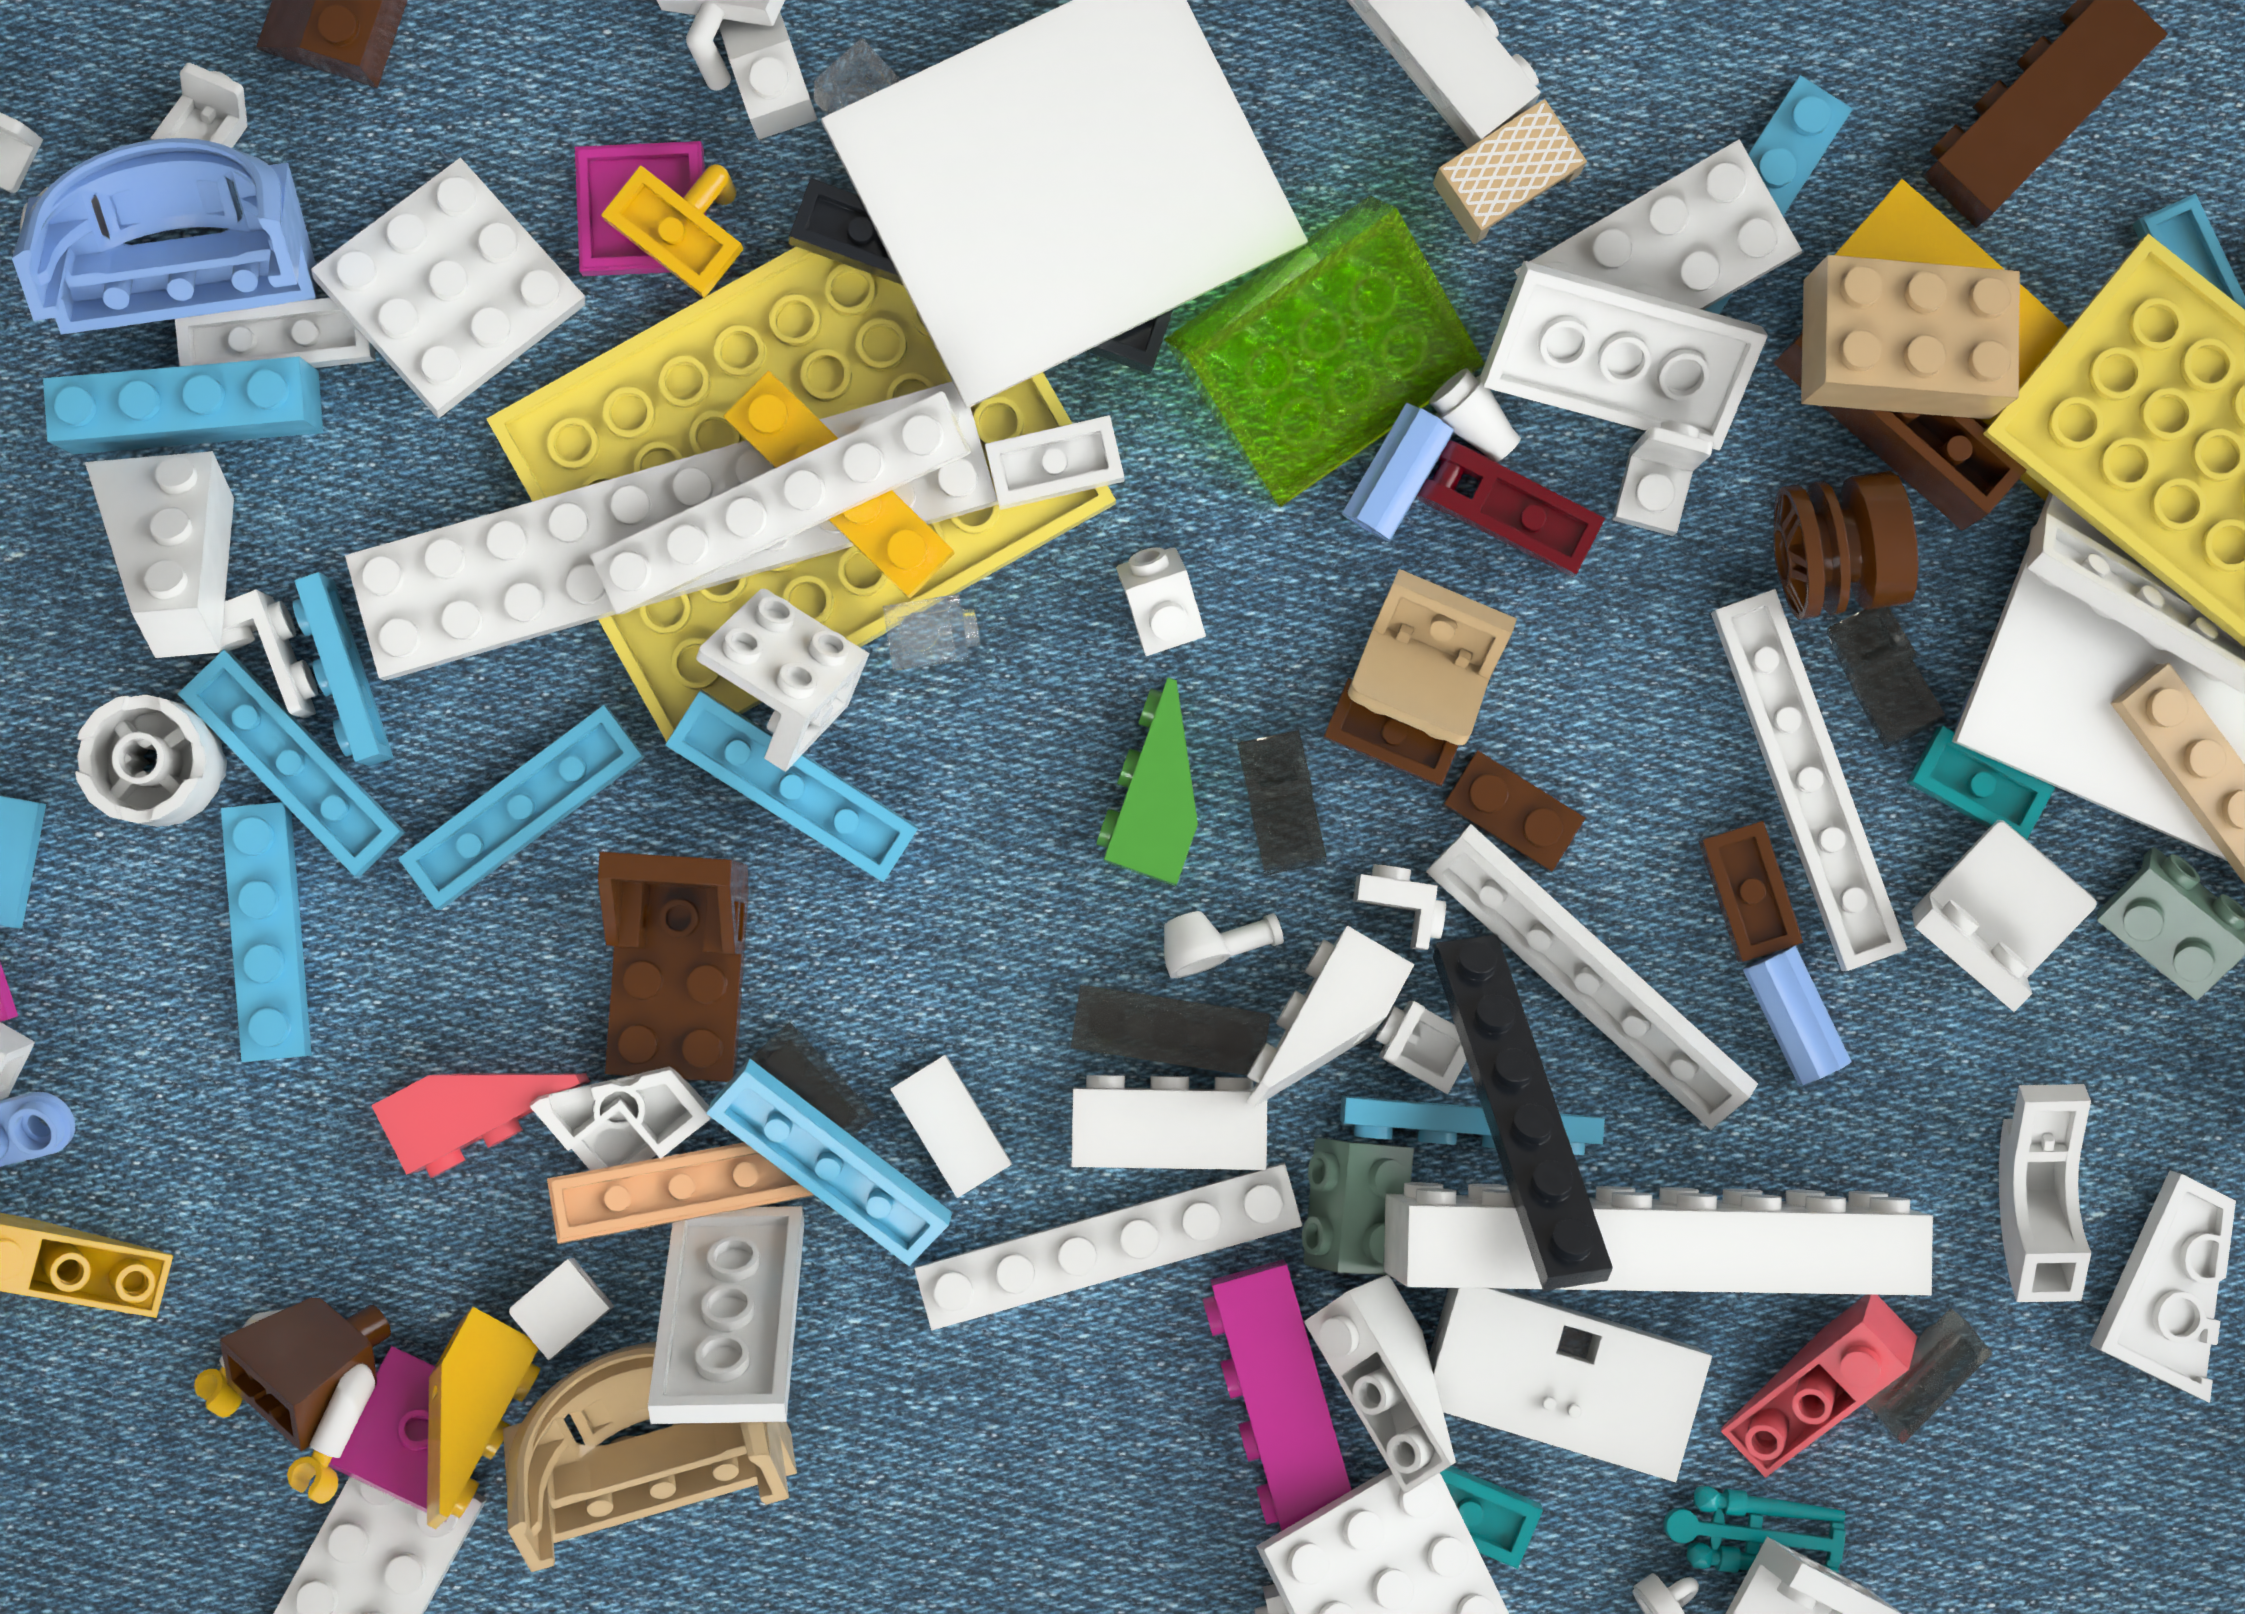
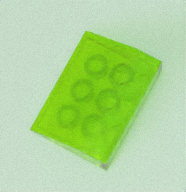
(1325, 348)

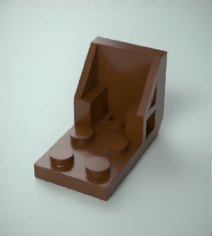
(674, 962)

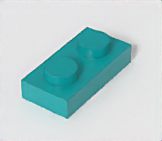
(1979, 784)
(1494, 1516)

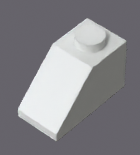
(767, 76)

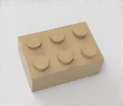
(1910, 337)

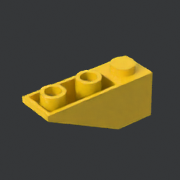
(80, 1267)
(467, 1398)

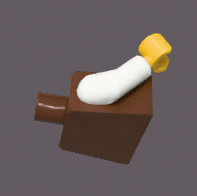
(303, 1375)

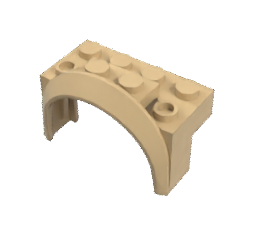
(576, 1488)

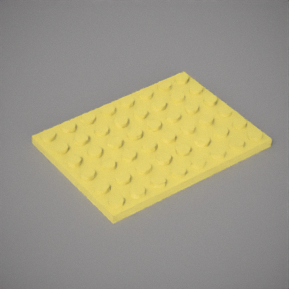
(662, 397)

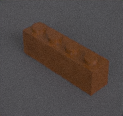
(2043, 106)
(1936, 454)

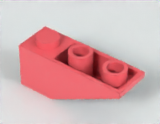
(448, 1112)
(1823, 1384)

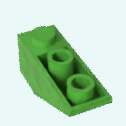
(1159, 808)

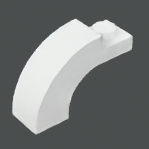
(2040, 1193)

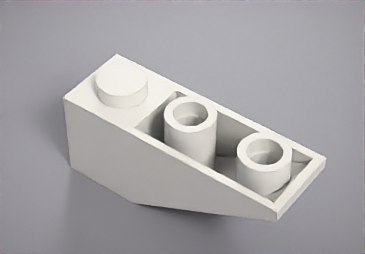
(1343, 1007)
(1387, 1377)

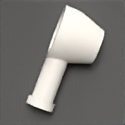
(1197, 946)

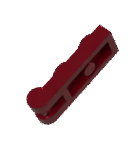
(1513, 509)

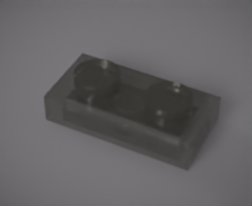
(811, 1076)
(1939, 1366)

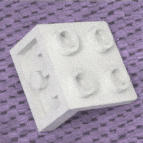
(788, 665)
(2002, 912)
(1794, 1584)

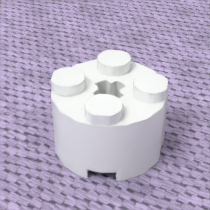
(113, 761)

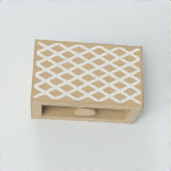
(1508, 169)

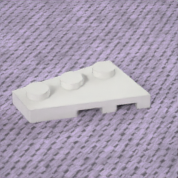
(2170, 1287)

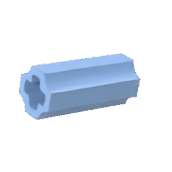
(1398, 471)
(1797, 1015)

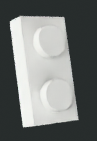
(1054, 462)

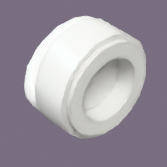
(1658, 1599)

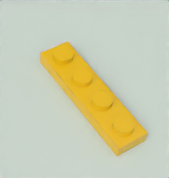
(880, 528)

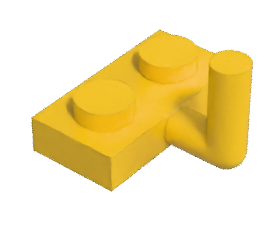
(675, 227)

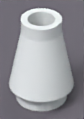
(1475, 415)

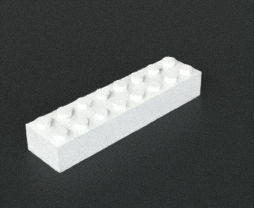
(1672, 1241)

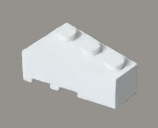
(170, 545)

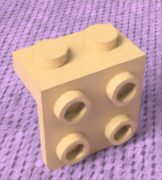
(1430, 658)

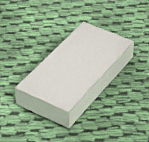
(951, 1126)

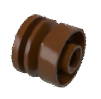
(1846, 544)

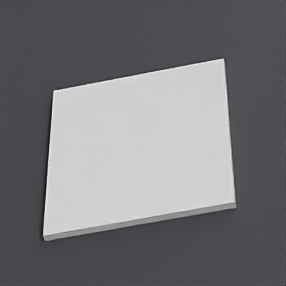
(1062, 186)
(2049, 696)

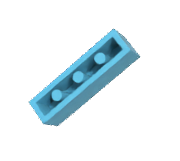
(183, 405)

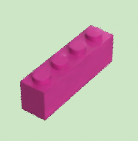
(1281, 1392)

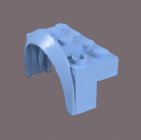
(155, 188)

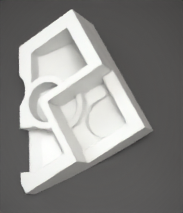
(624, 1117)

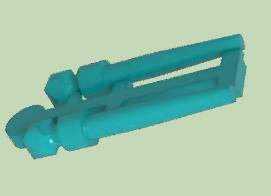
(1684, 1526)

